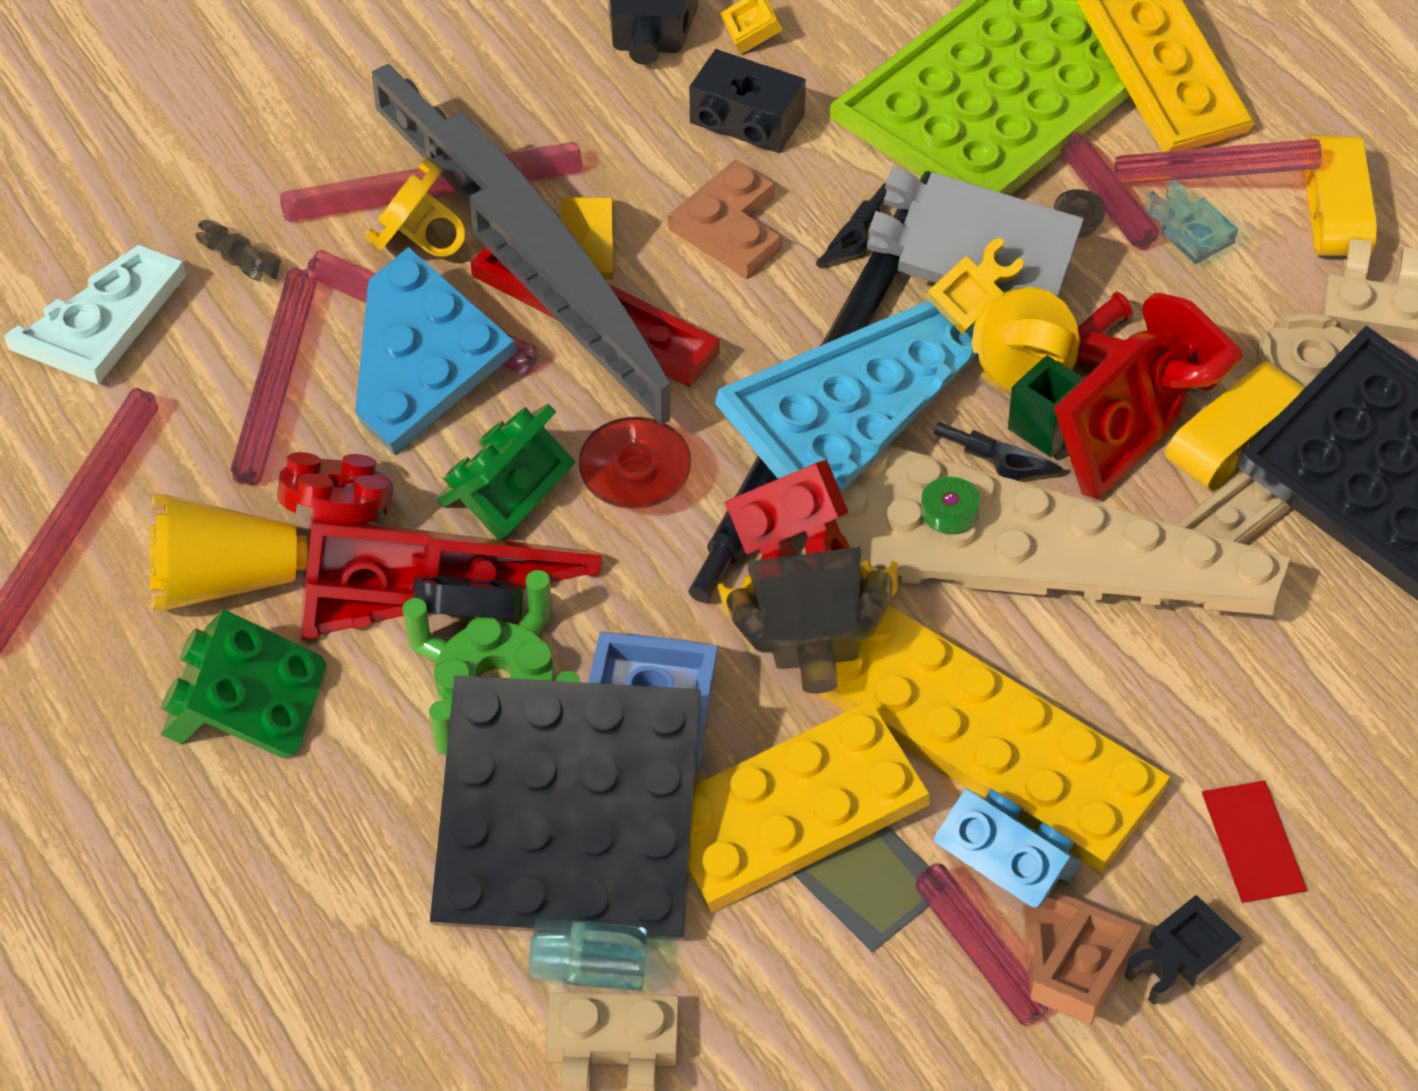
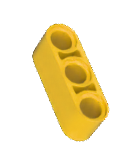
(1340, 196)
(1219, 433)

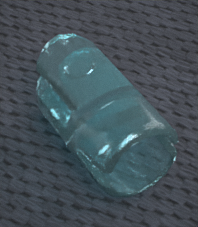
(588, 954)

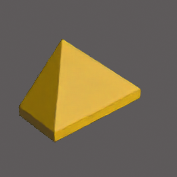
(592, 226)

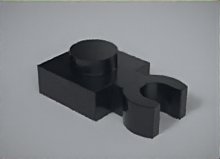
(1185, 943)

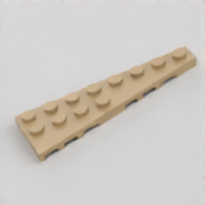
(1047, 540)

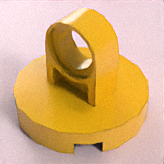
(413, 211)
(1020, 331)

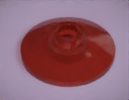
(629, 447)

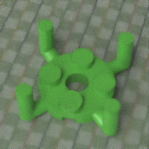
(484, 647)

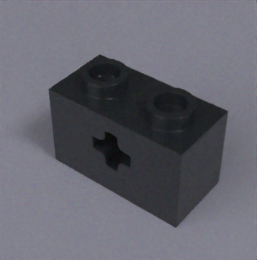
(747, 100)

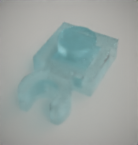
(1193, 228)

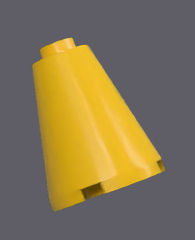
(217, 552)

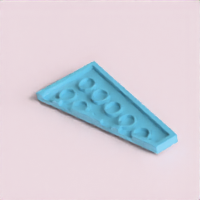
(847, 394)

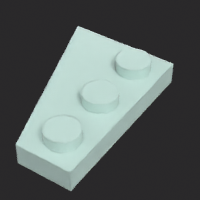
(104, 319)

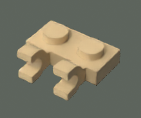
(1381, 306)
(611, 1031)

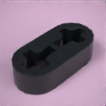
(469, 596)

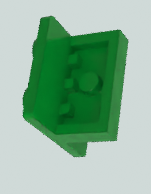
(510, 472)

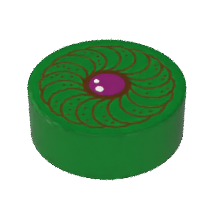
(950, 505)

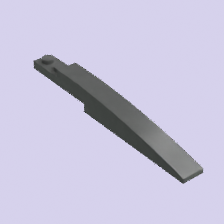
(527, 237)

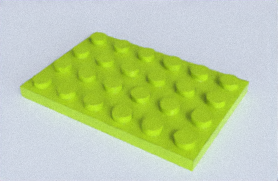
(987, 92)

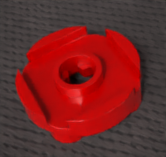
(336, 490)

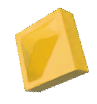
(751, 23)

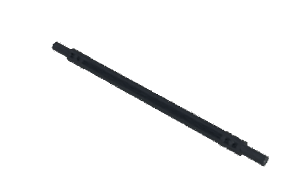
(855, 314)

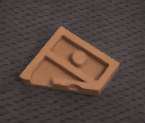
(1075, 954)

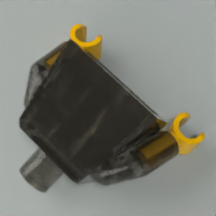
(811, 610)

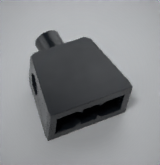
(650, 26)

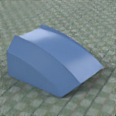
(657, 663)

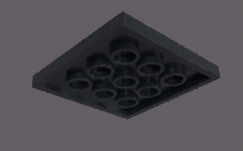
(1351, 455)
(567, 805)

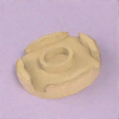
(1302, 345)

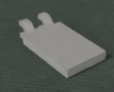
(961, 219)

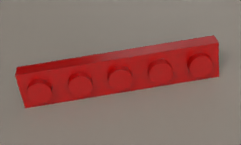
(677, 346)

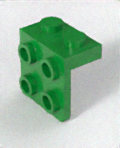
(244, 685)

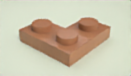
(721, 222)

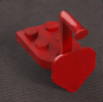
(1137, 383)

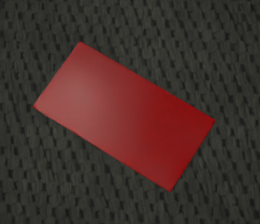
(1254, 841)

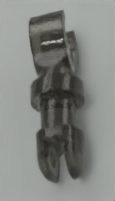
(238, 250)

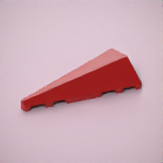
(370, 569)

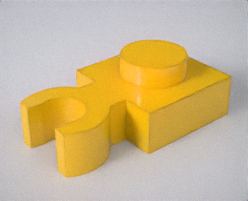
(969, 287)

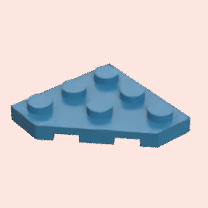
(420, 350)

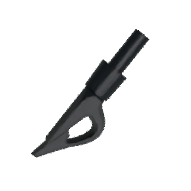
(853, 232)
(1008, 459)

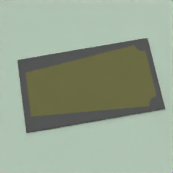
(869, 886)

